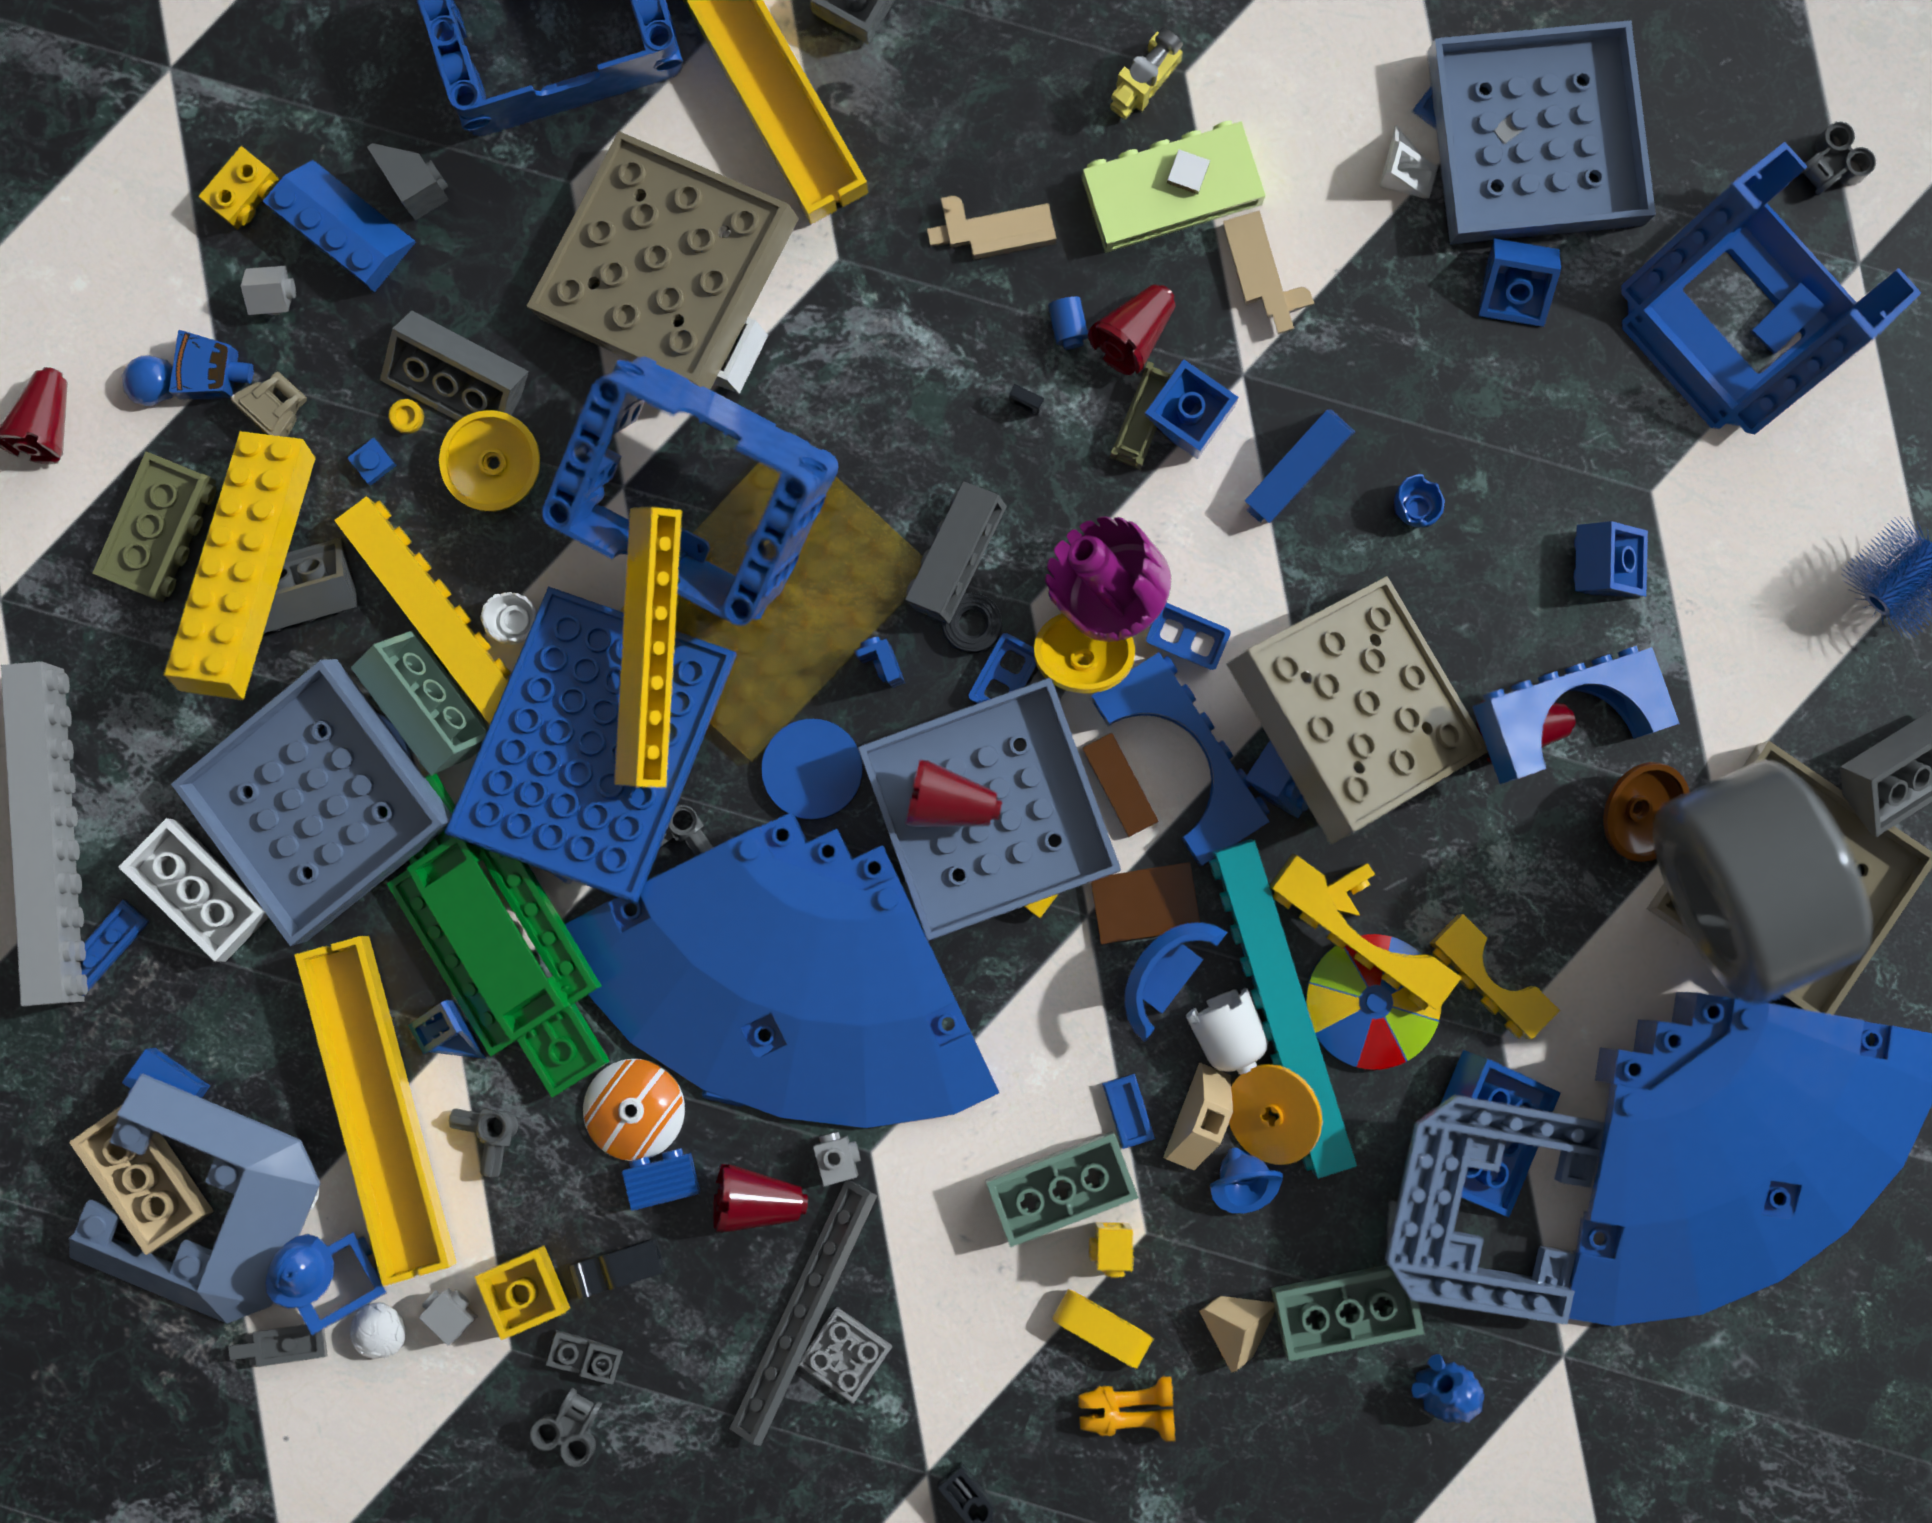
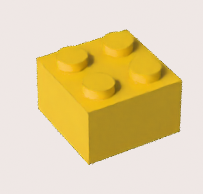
(522, 1292)

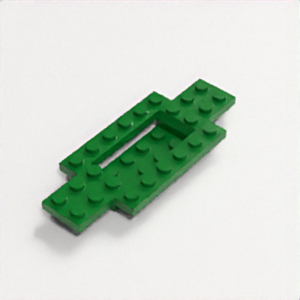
(489, 960)

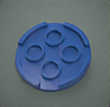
(812, 769)

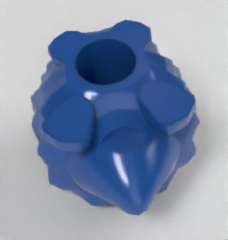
(1448, 1391)

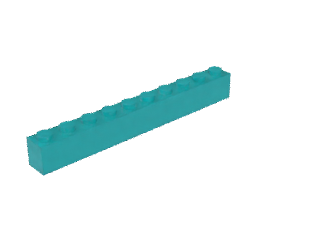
(1279, 993)

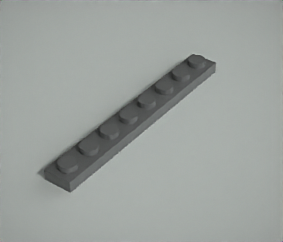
(803, 1312)

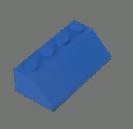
(339, 223)

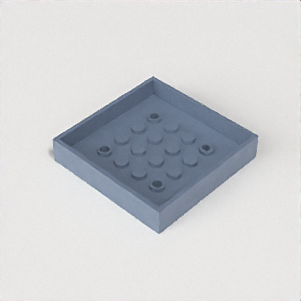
(1563, 137)
(1040, 794)
(313, 801)

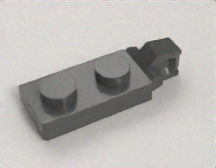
(280, 1346)

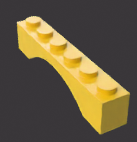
(1308, 891)

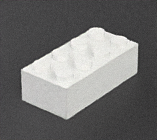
(195, 889)

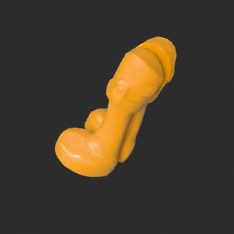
(1113, 1419)

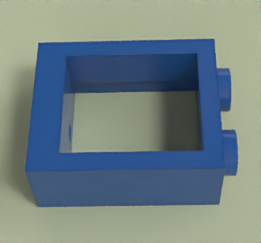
(362, 1252)

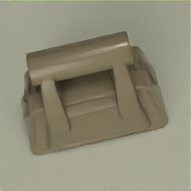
(266, 409)

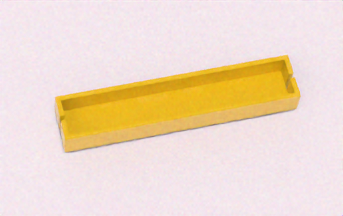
(780, 103)
(375, 1110)

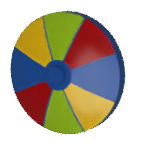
(1362, 1015)

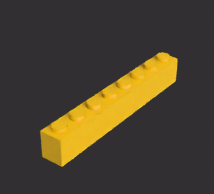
(426, 604)
(648, 647)

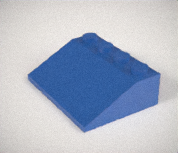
(1493, 1082)

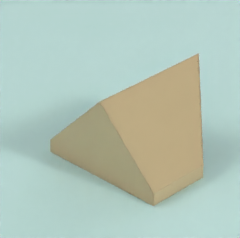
(1237, 1327)

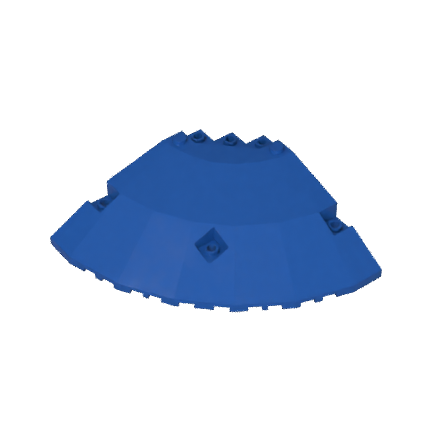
(796, 948)
(1716, 1124)

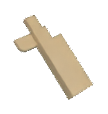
(996, 232)
(1259, 273)

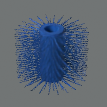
(1902, 579)

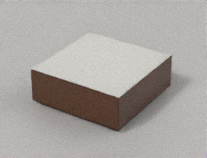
(1188, 171)

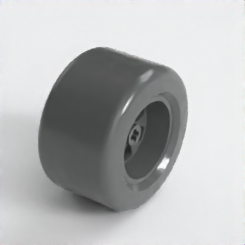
(1762, 881)

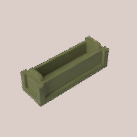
(1137, 428)

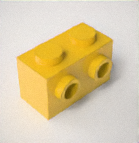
(239, 188)
(1112, 1248)

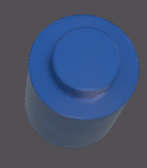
(1068, 322)

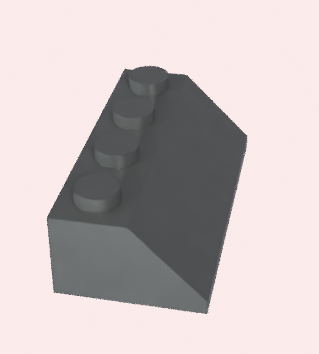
(449, 370)
(312, 585)
(1891, 777)

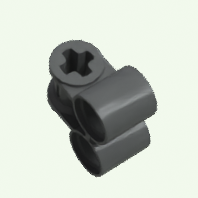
(1833, 162)
(570, 1424)

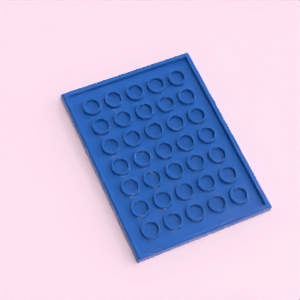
(549, 756)

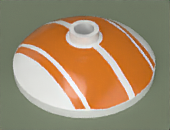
(657, 1102)

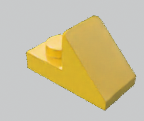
(1353, 881)

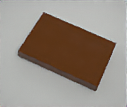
(1144, 902)

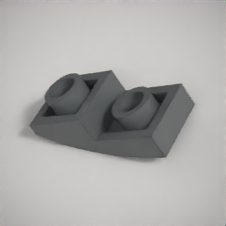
(584, 1357)

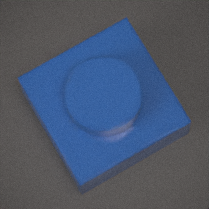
(372, 461)

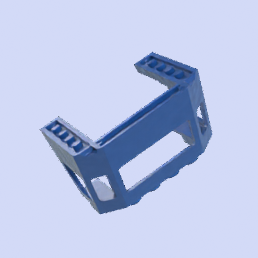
(1693, 350)

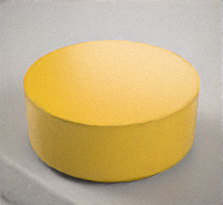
(406, 416)

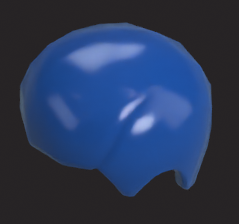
(147, 380)
(1418, 501)

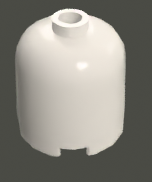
(1230, 1031)

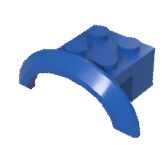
(1164, 971)

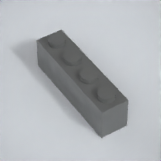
(955, 552)

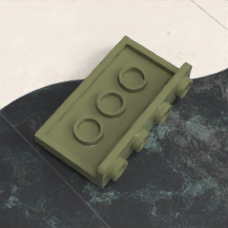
(155, 527)

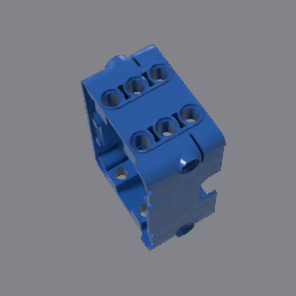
(486, 116)
(786, 522)

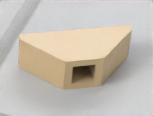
(1202, 1118)

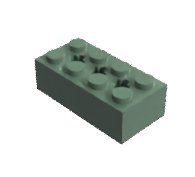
(421, 701)
(1083, 1198)
(1332, 1331)

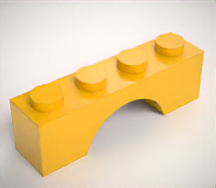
(1463, 947)

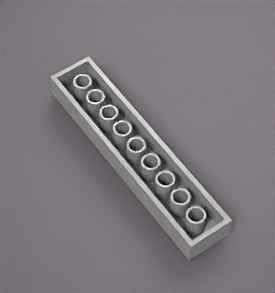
(43, 834)

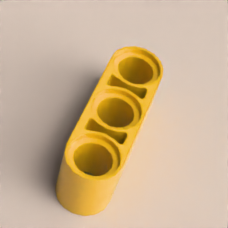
(1102, 1328)

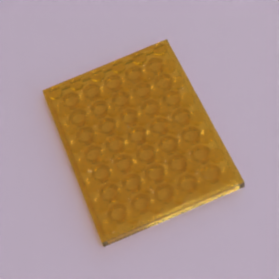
(836, 597)

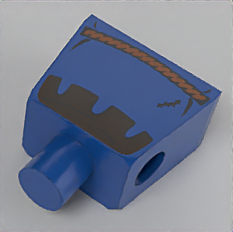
(206, 368)

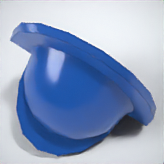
(1244, 1183)
(300, 1272)

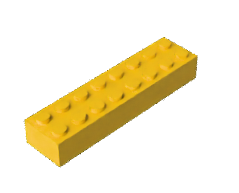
(240, 566)

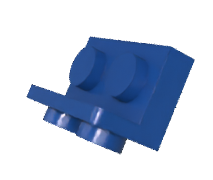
(886, 664)

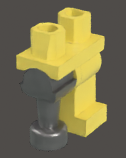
(1146, 73)

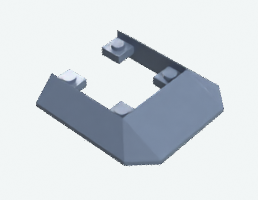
(253, 1161)
(1443, 1264)

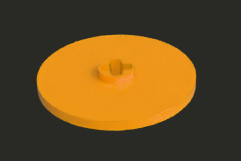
(1284, 1093)

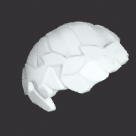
(508, 617)
(377, 1331)

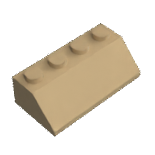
(146, 1190)

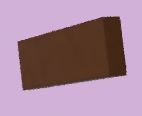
(1120, 784)

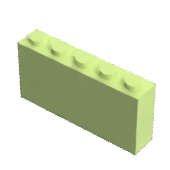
(1137, 204)

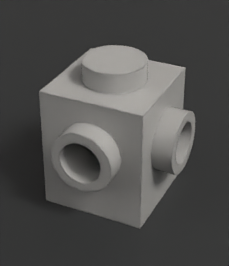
(267, 290)
(836, 1158)
(447, 1314)

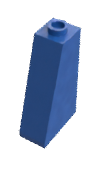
(1298, 466)

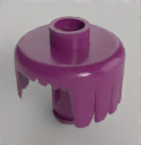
(1109, 579)

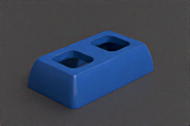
(1192, 625)
(993, 669)

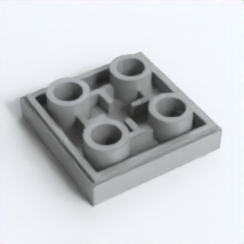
(845, 1355)

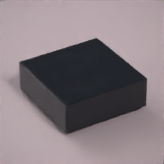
(1026, 399)

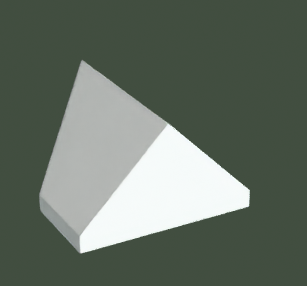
(1407, 168)

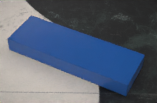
(111, 940)

